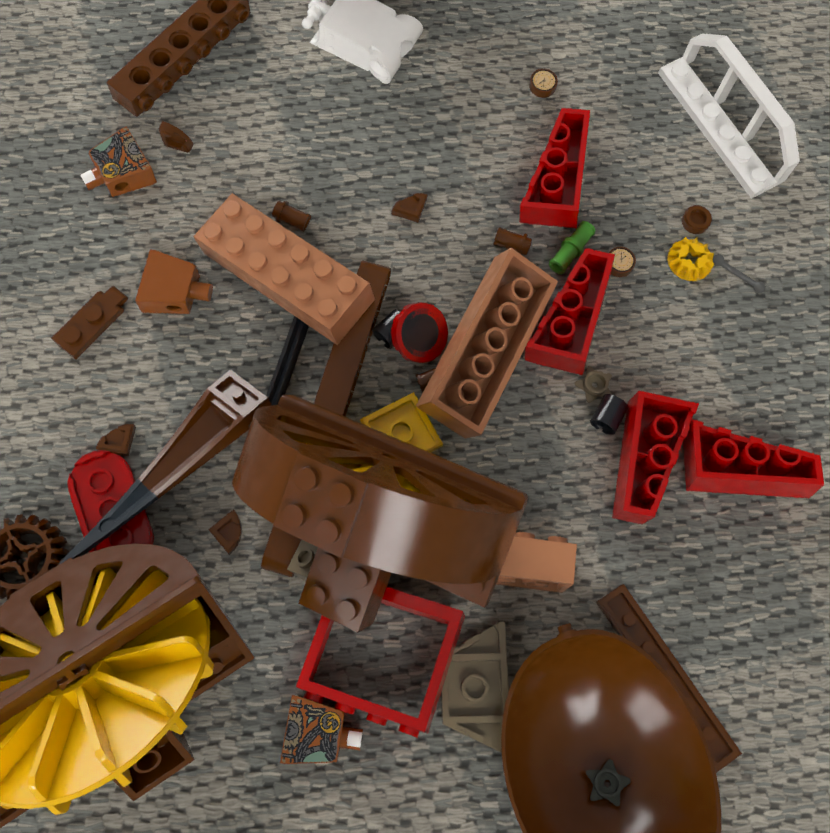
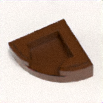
(174, 137)
(410, 207)
(118, 440)
(228, 531)

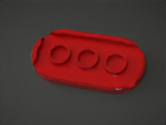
(98, 489)

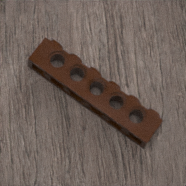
(175, 52)

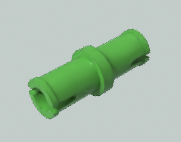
(572, 247)

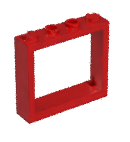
(376, 713)

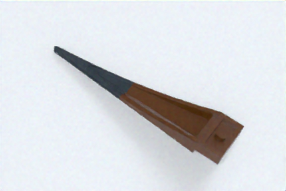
(209, 428)

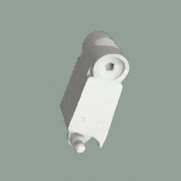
(364, 34)

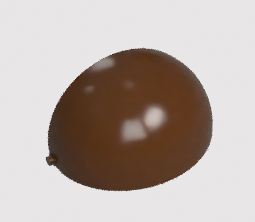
(596, 701)

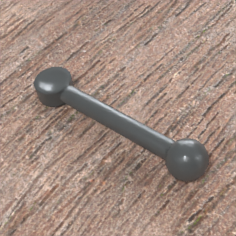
(718, 260)

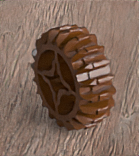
(48, 549)

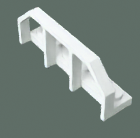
(717, 126)

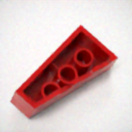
(557, 183)
(571, 322)
(648, 452)
(742, 465)

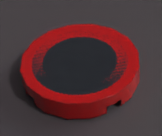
(419, 332)

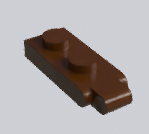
(90, 321)

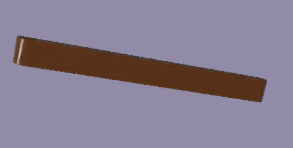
(335, 395)

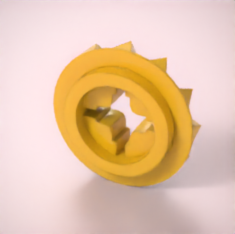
(685, 268)

